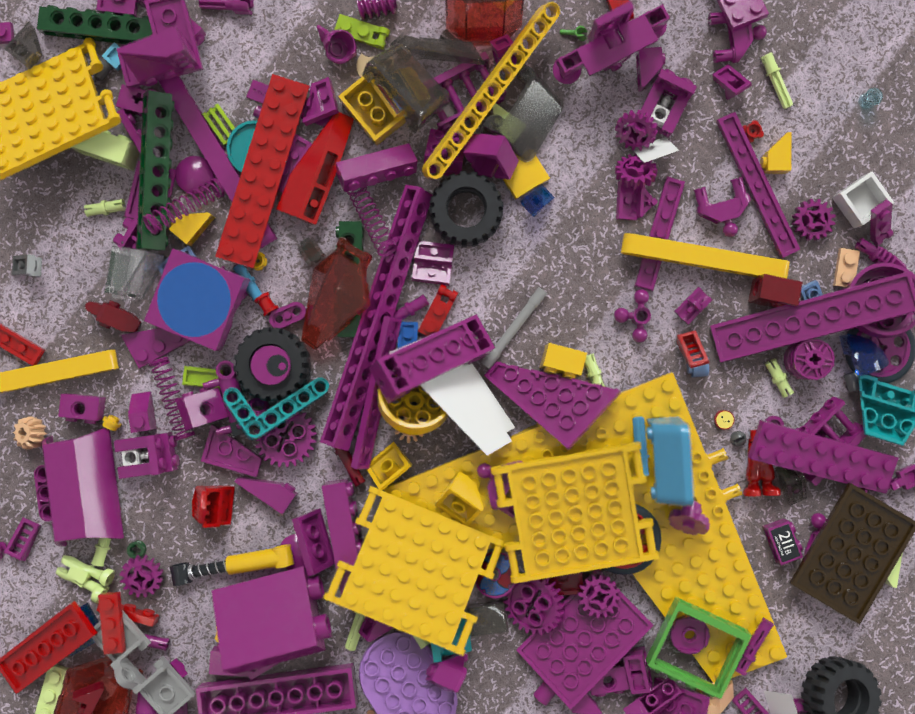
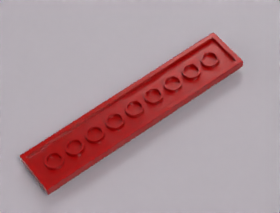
(262, 171)

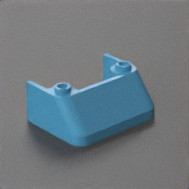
(671, 461)

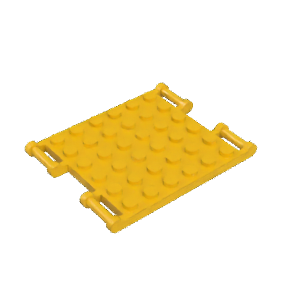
(52, 109)
(575, 512)
(415, 570)

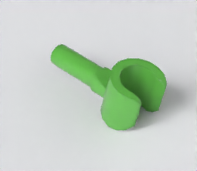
(577, 32)

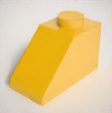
(778, 157)
(191, 226)

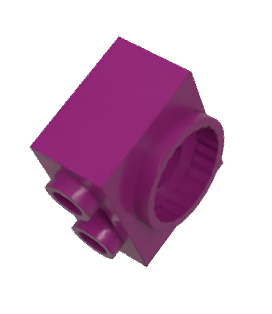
(208, 399)

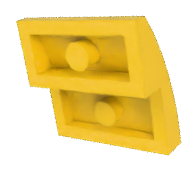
(526, 177)

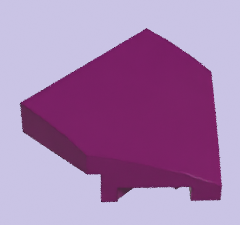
(633, 202)

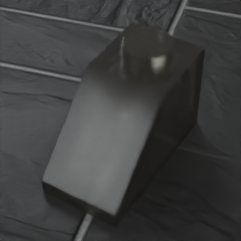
(311, 252)
(792, 484)

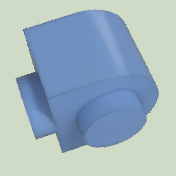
(699, 371)

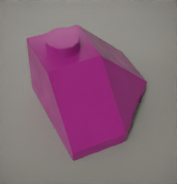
(448, 673)

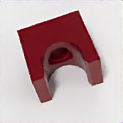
(775, 291)

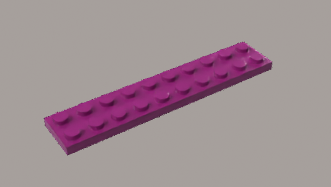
(815, 317)

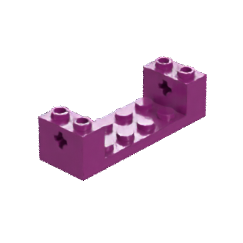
(431, 357)

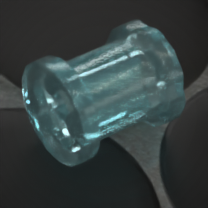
(870, 98)

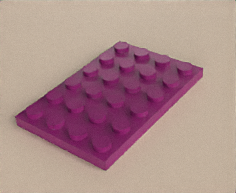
(584, 646)

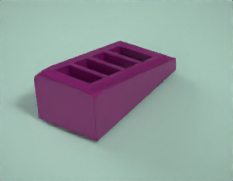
(29, 541)
(740, 695)

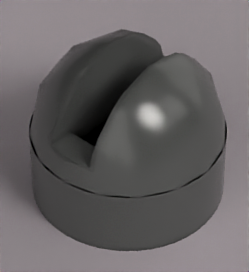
(736, 435)

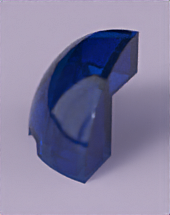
(865, 353)

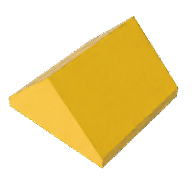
(388, 466)

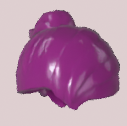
(338, 45)

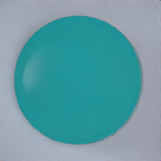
(239, 145)

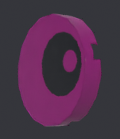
(270, 365)

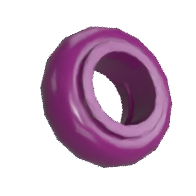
(257, 402)

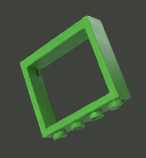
(692, 681)

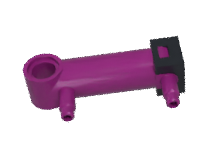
(225, 383)

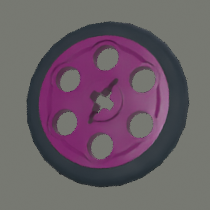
(905, 353)

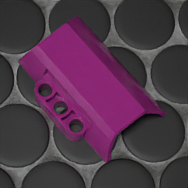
(79, 488)

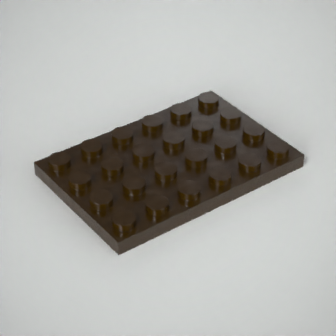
(854, 553)

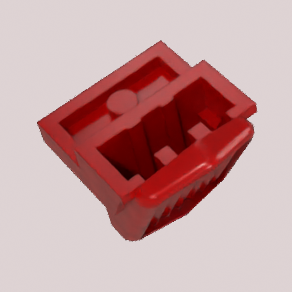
(213, 505)

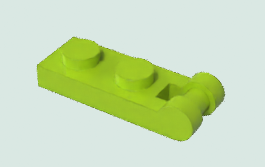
(363, 31)

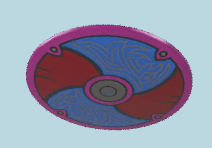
(501, 582)

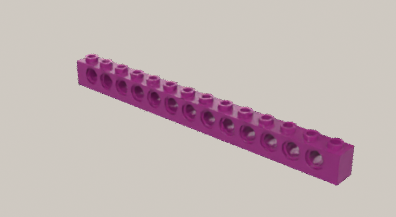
(383, 301)

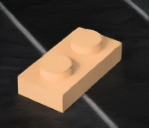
(846, 267)

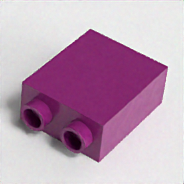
(270, 620)

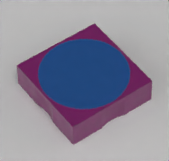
(196, 300)

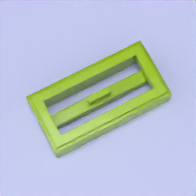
(212, 111)

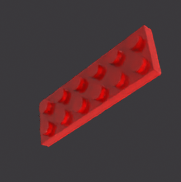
(46, 647)

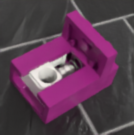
(672, 88)
(160, 455)

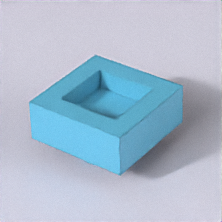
(112, 56)

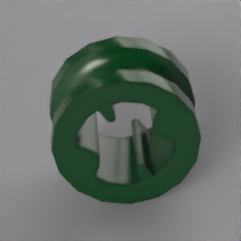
(141, 545)

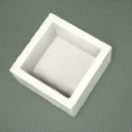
(860, 198)

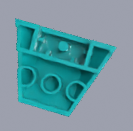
(886, 410)

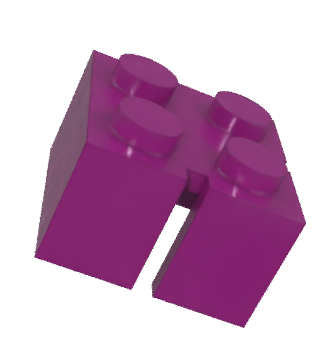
(488, 152)

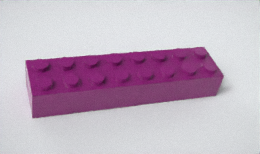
(282, 693)

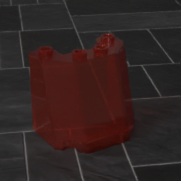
(483, 19)

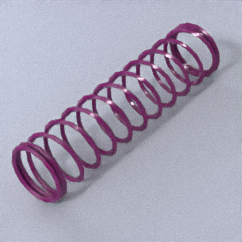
(154, 221)
(389, 241)
(161, 362)

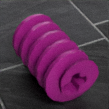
(370, 6)

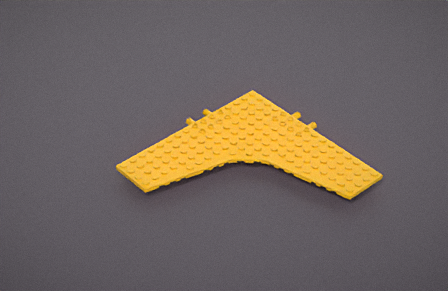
(696, 568)

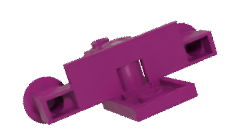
(606, 47)

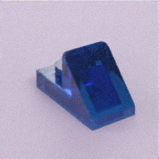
(537, 200)

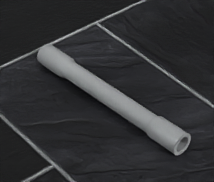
(533, 303)

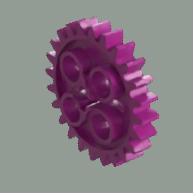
(302, 443)
(549, 614)

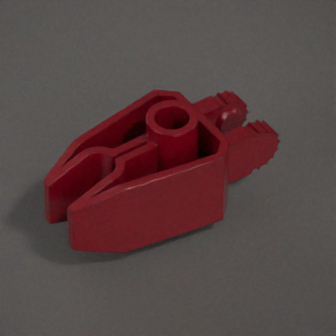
(113, 316)

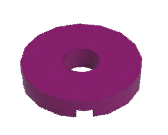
(695, 644)

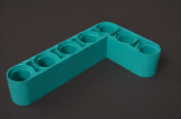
(276, 411)

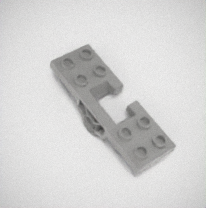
(163, 689)

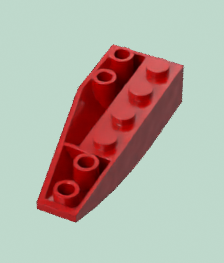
(315, 172)

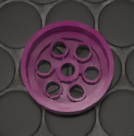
(896, 325)

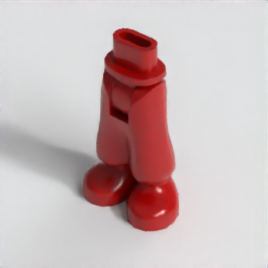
(759, 470)

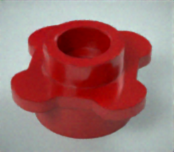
(758, 133)

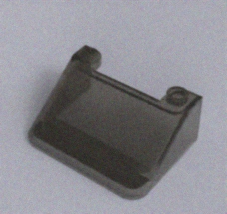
(529, 118)

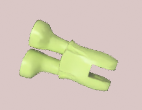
(81, 574)

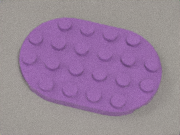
(395, 676)

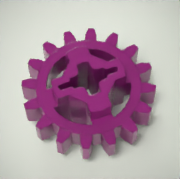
(636, 130)
(635, 172)
(822, 219)
(146, 569)
(590, 598)

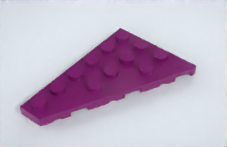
(556, 403)

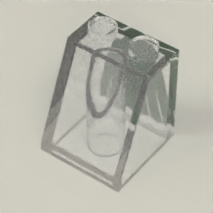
(132, 272)

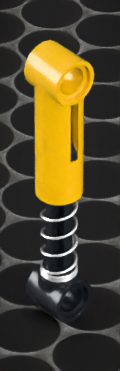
(276, 557)

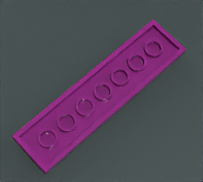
(822, 457)

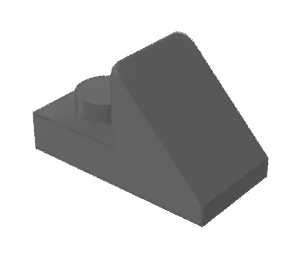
(27, 265)

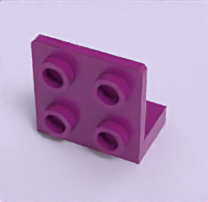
(434, 139)

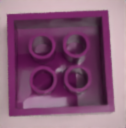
(159, 56)

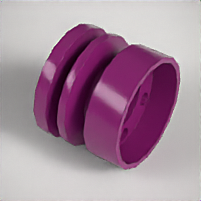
(798, 359)

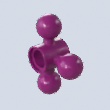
(622, 315)

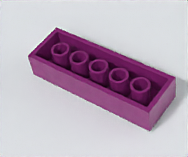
(341, 519)

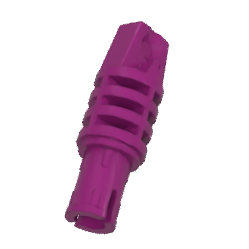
(877, 253)

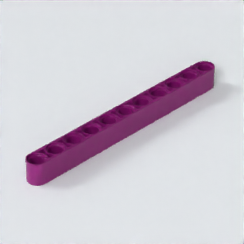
(207, 141)

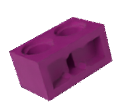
(638, 671)

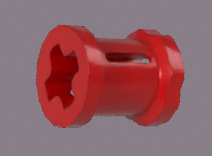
(266, 304)

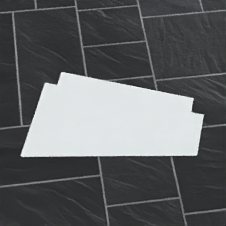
(471, 406)

